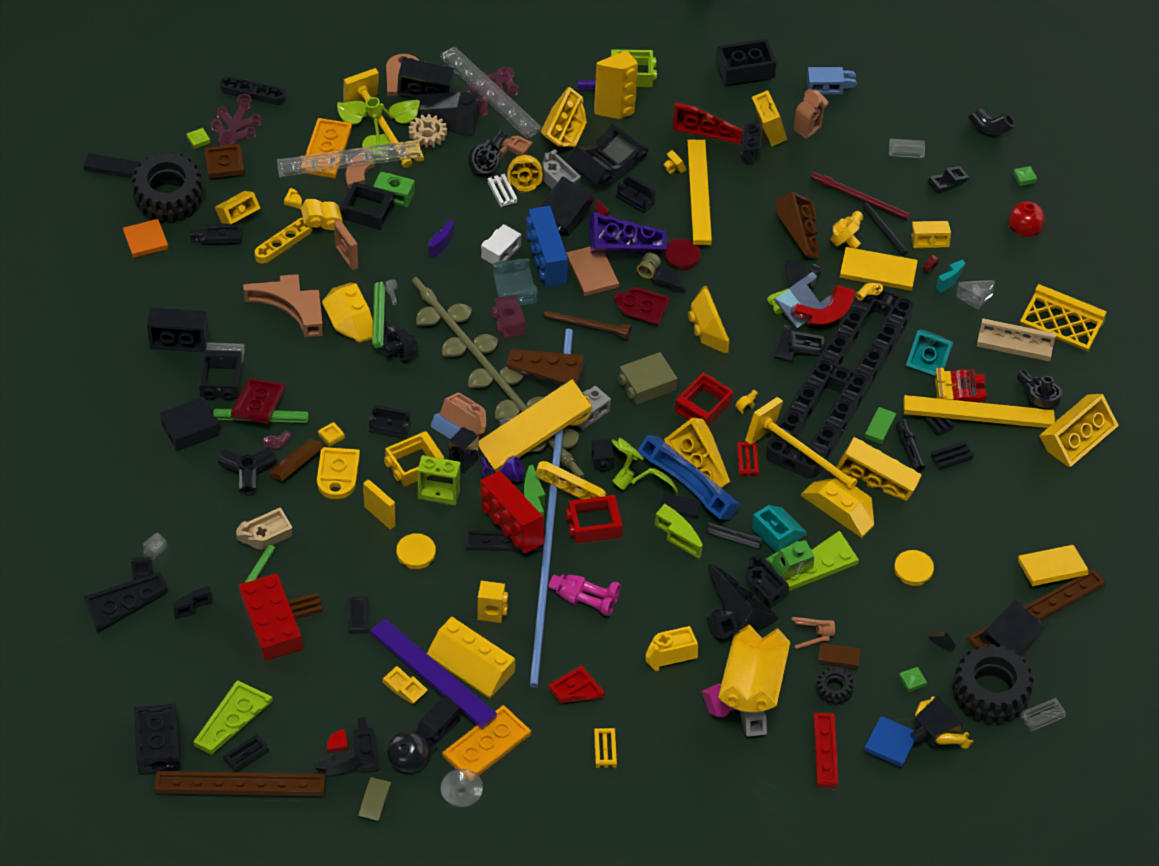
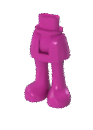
(573, 587)

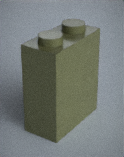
(647, 378)

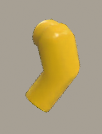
(869, 289)

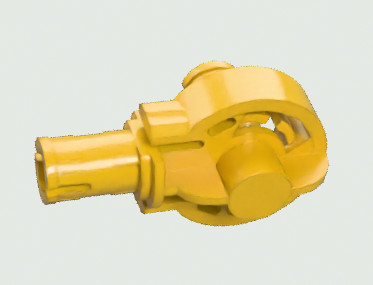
(845, 228)

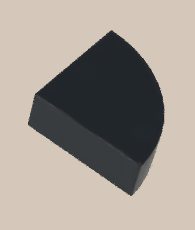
(942, 640)

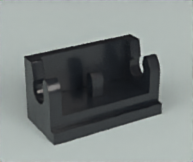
(636, 194)
(390, 422)

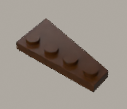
(547, 365)

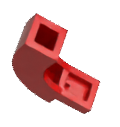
(839, 304)

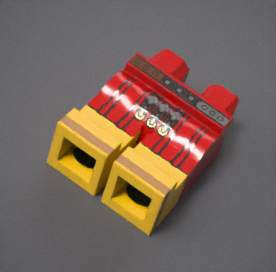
(960, 385)

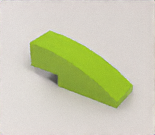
(678, 530)

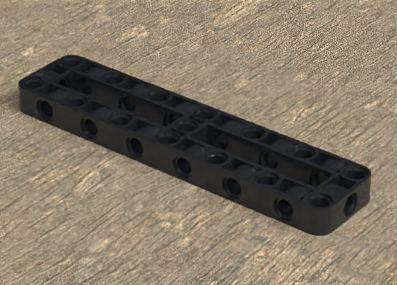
(849, 383)

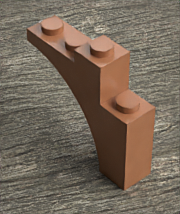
(287, 296)

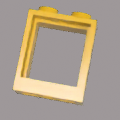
(769, 118)
(406, 447)

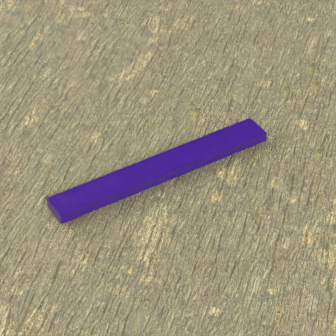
(433, 673)

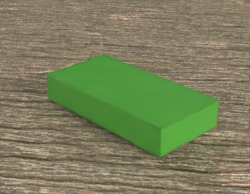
(880, 425)

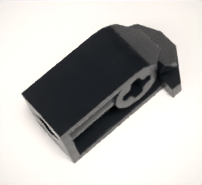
(766, 582)
(439, 722)

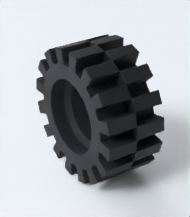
(834, 695)

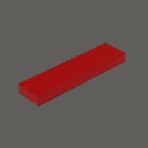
(825, 750)

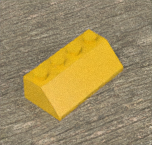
(616, 86)
(1079, 429)
(471, 657)

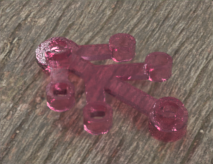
(503, 75)
(230, 137)

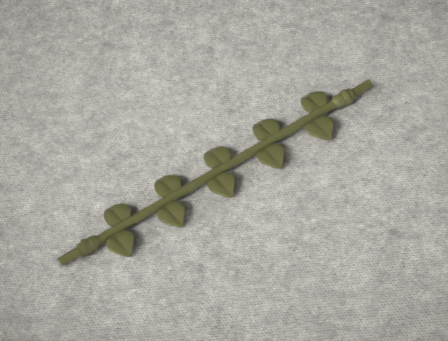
(483, 377)

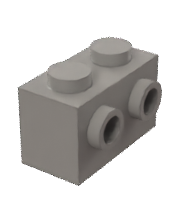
(600, 403)

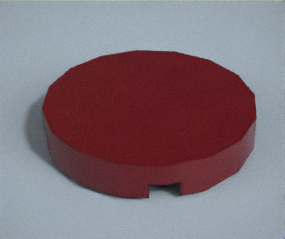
(682, 254)

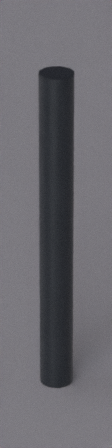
(885, 229)

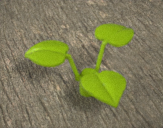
(354, 111)
(625, 475)

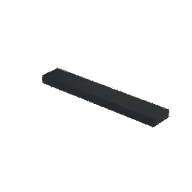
(115, 166)

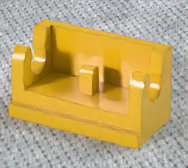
(931, 234)

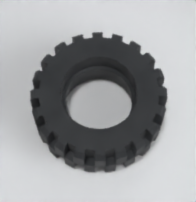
(164, 168)
(986, 704)

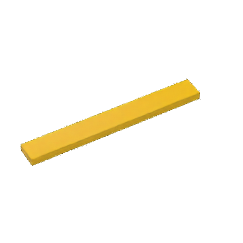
(699, 192)
(978, 411)

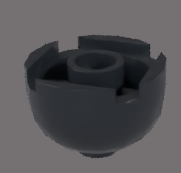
(408, 751)

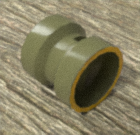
(648, 265)

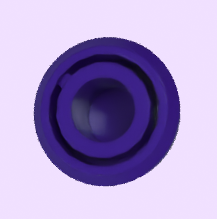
(513, 469)

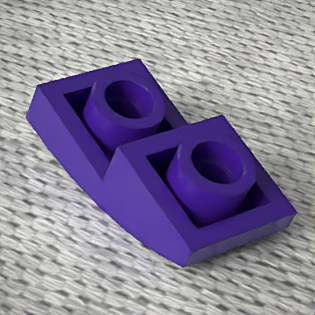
(441, 240)

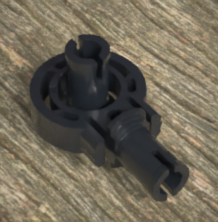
(486, 154)
(399, 342)
(1041, 390)

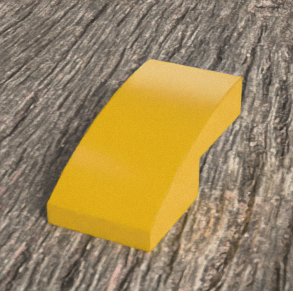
(404, 686)

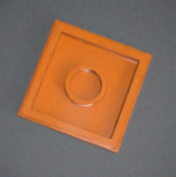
(145, 238)

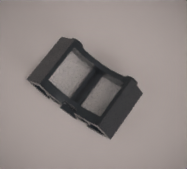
(610, 157)

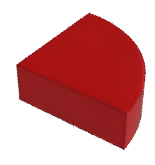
(337, 742)

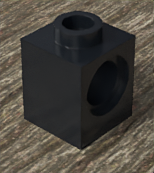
(602, 454)

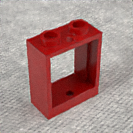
(689, 410)
(597, 532)

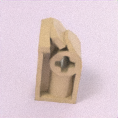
(265, 530)

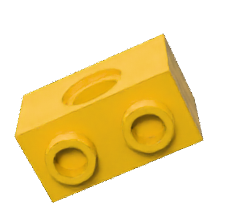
(237, 207)
(492, 601)

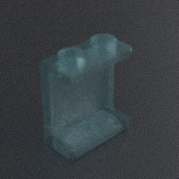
(515, 278)

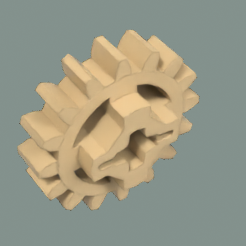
(428, 130)

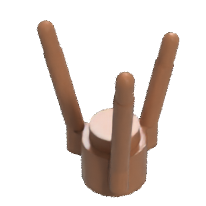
(823, 628)

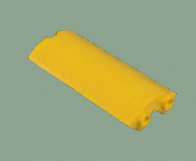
(754, 670)

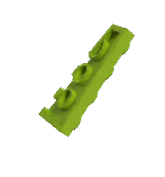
(829, 558)
(231, 716)

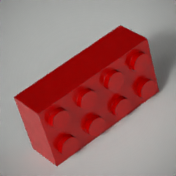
(512, 512)
(270, 617)

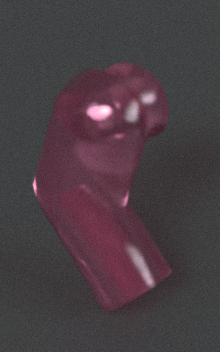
(276, 441)

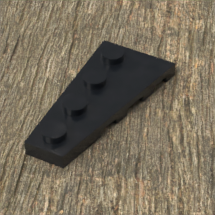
(116, 602)

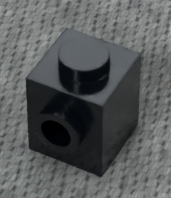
(722, 624)

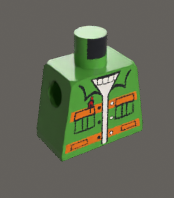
(796, 558)

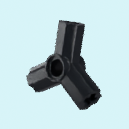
(247, 466)

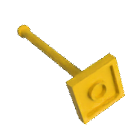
(363, 87)
(765, 421)

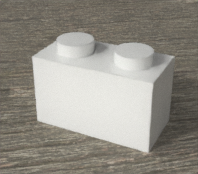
(501, 245)

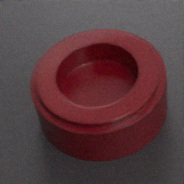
(931, 264)

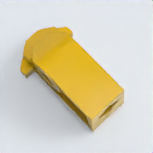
(672, 647)

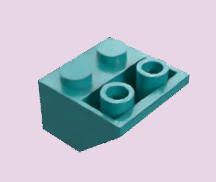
(777, 527)

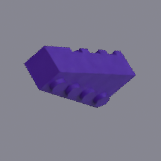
(620, 236)

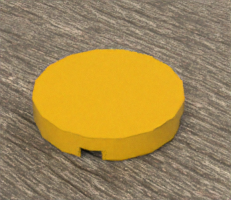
(416, 551)
(914, 567)

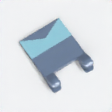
(800, 294)

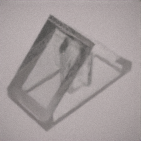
(975, 292)

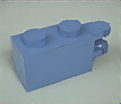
(830, 79)

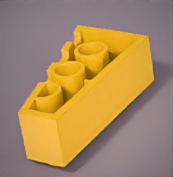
(878, 469)

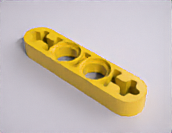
(272, 252)
(552, 473)

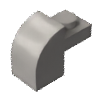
(754, 723)

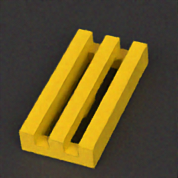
(605, 762)

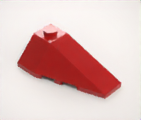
(701, 123)

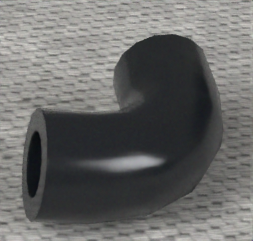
(990, 125)

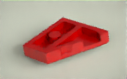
(575, 687)

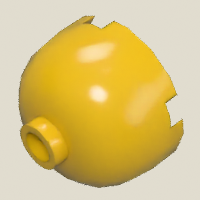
(525, 173)

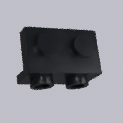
(751, 141)

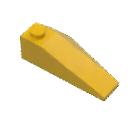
(698, 446)

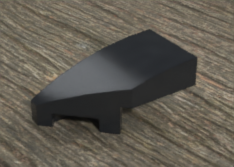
(669, 278)

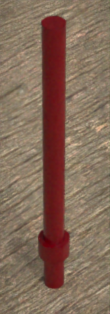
(829, 182)

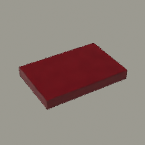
(258, 400)

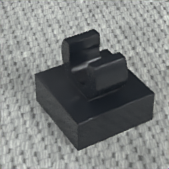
(141, 567)

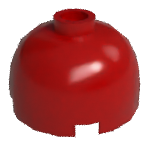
(1026, 219)

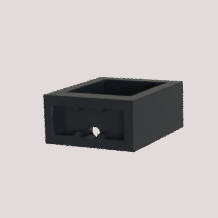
(364, 217)
(213, 359)

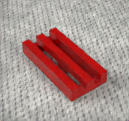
(748, 471)

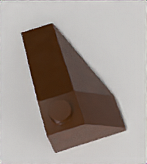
(799, 218)

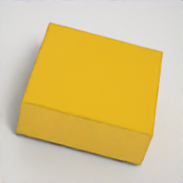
(331, 434)

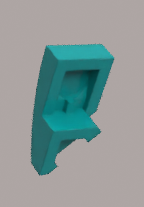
(948, 279)

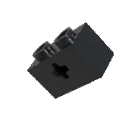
(464, 448)

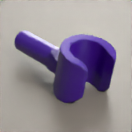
(486, 469)

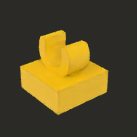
(674, 163)

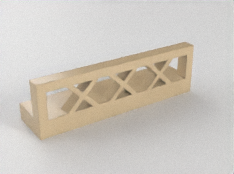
(1016, 342)

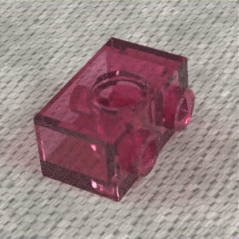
(509, 316)

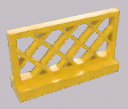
(1068, 306)

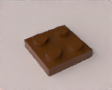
(224, 161)

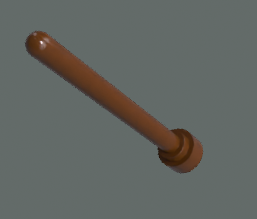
(621, 330)

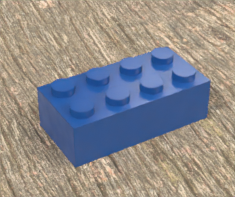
(547, 246)

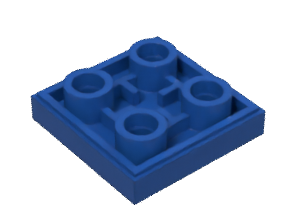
(890, 742)

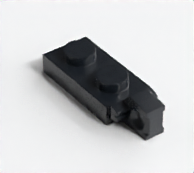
(216, 234)
(365, 746)

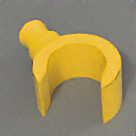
(746, 400)

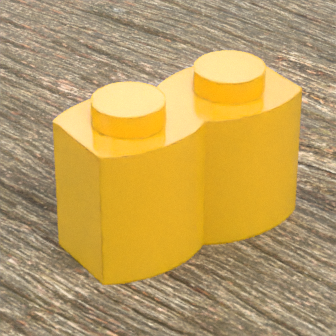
(320, 214)

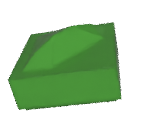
(1025, 176)
(912, 679)

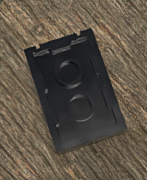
(157, 738)

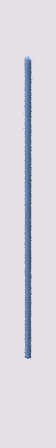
(547, 546)

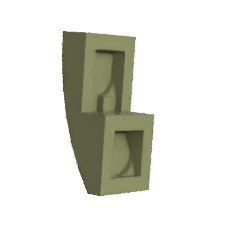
(374, 799)

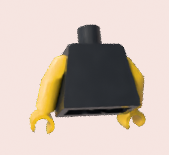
(938, 724)

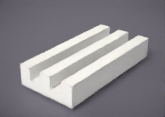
(498, 180)

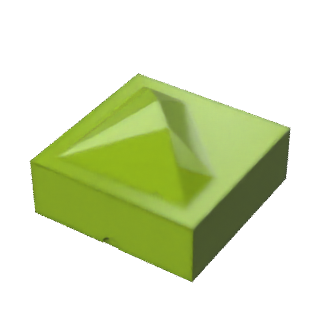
(198, 138)

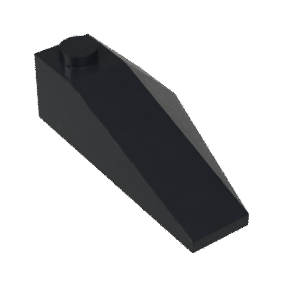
(456, 109)
(740, 601)

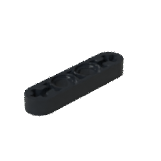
(276, 97)

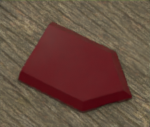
(642, 304)

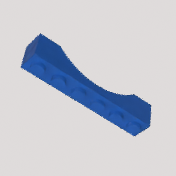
(668, 459)

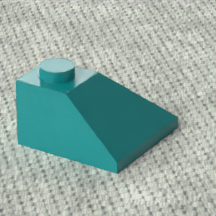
(929, 352)

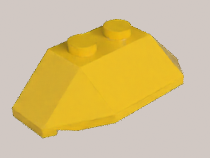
(566, 120)
(349, 312)
(707, 322)
(845, 505)

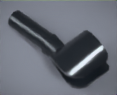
(817, 271)

